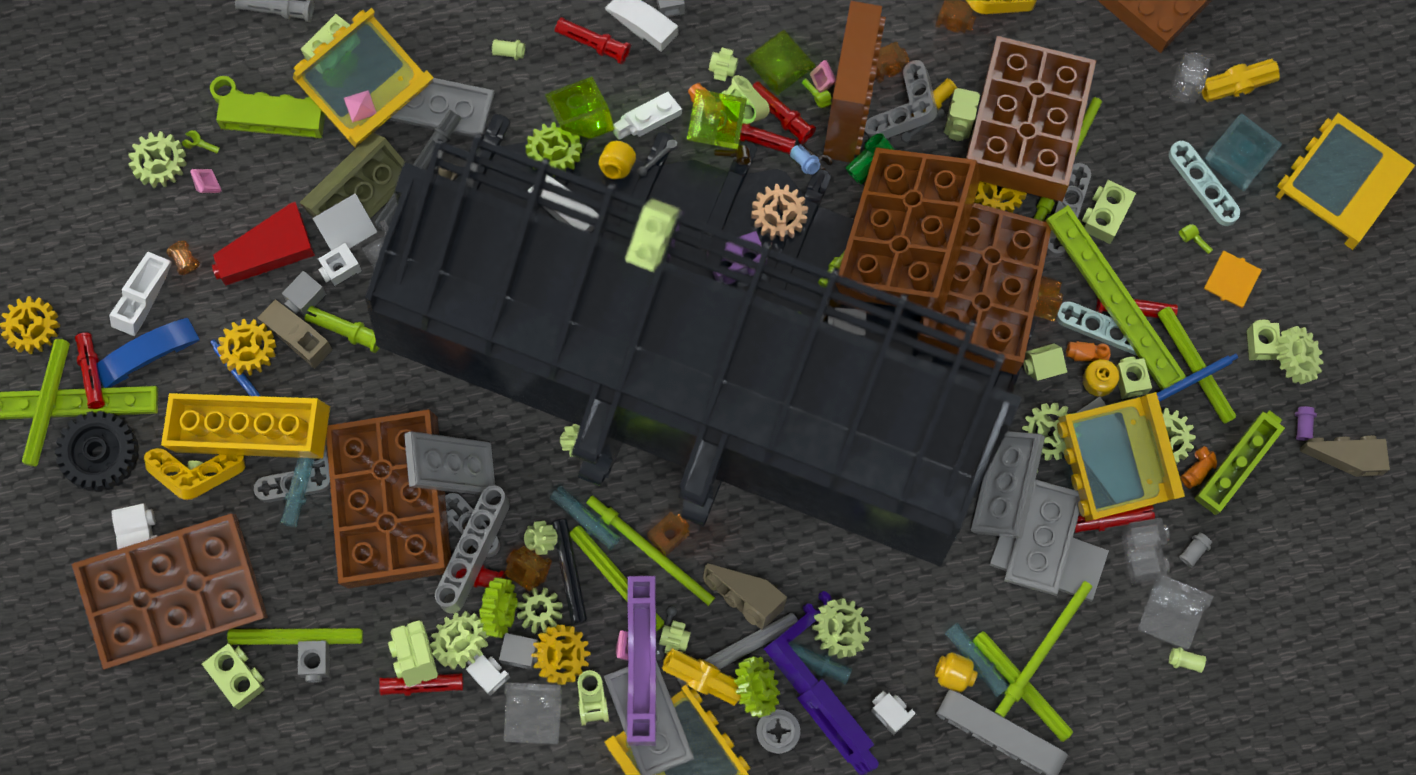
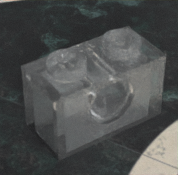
(1189, 78)

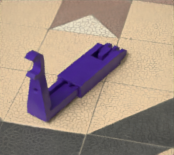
(819, 698)

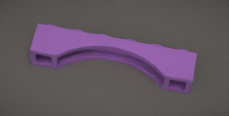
(641, 661)

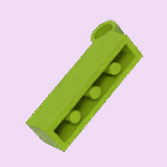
(266, 113)
(1240, 462)

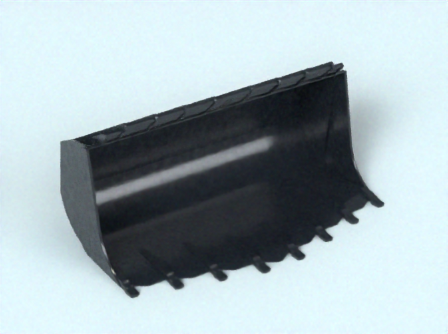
(687, 366)

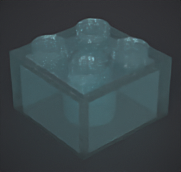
(1242, 152)

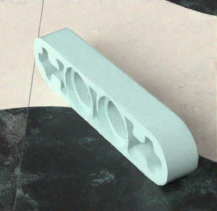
(1207, 181)
(1105, 325)

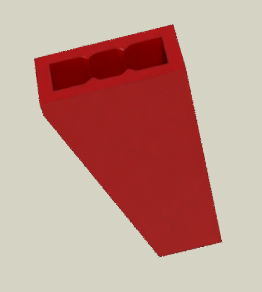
(266, 247)

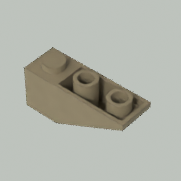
(295, 333)
(1355, 457)
(749, 594)

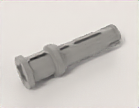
(286, 8)

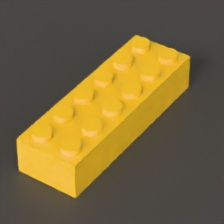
(246, 425)

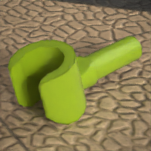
(822, 99)
(198, 142)
(1191, 232)

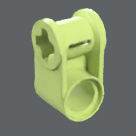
(743, 88)
(592, 700)

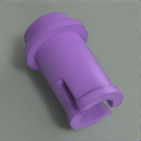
(1305, 423)

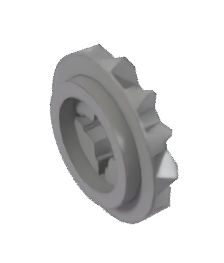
(786, 721)

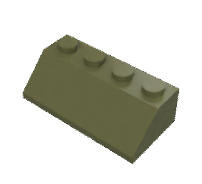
(367, 171)

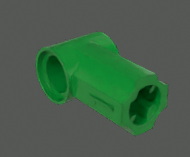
(860, 166)

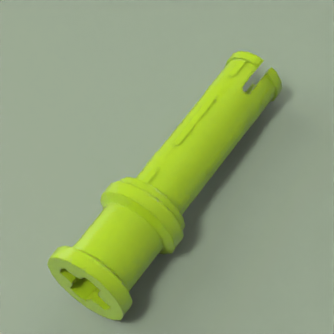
(355, 331)

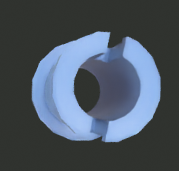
(809, 163)

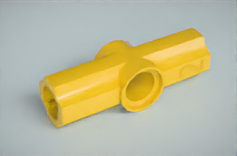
(1240, 80)
(701, 676)

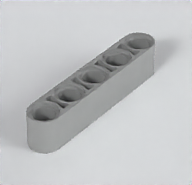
(472, 562)
(1002, 733)

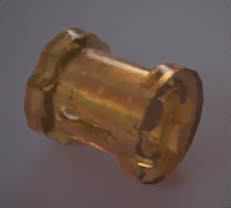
(182, 257)

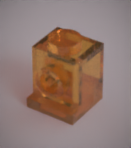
(956, 16)
(890, 61)
(1048, 299)
(670, 522)
(527, 568)

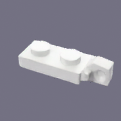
(648, 116)

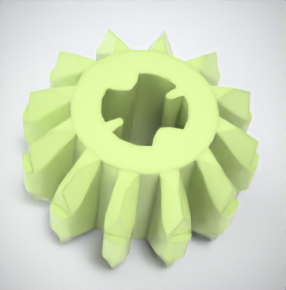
(535, 602)

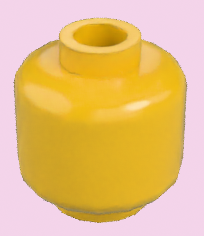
(617, 160)
(1100, 377)
(955, 672)

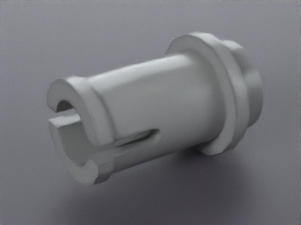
(1195, 549)

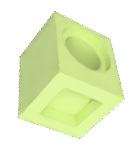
(1259, 350)
(1045, 362)
(1133, 388)

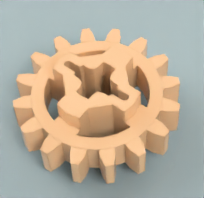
(769, 213)

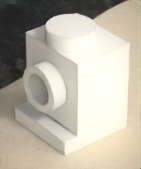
(338, 256)
(486, 673)
(891, 711)

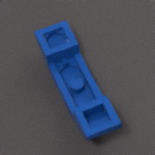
(145, 350)

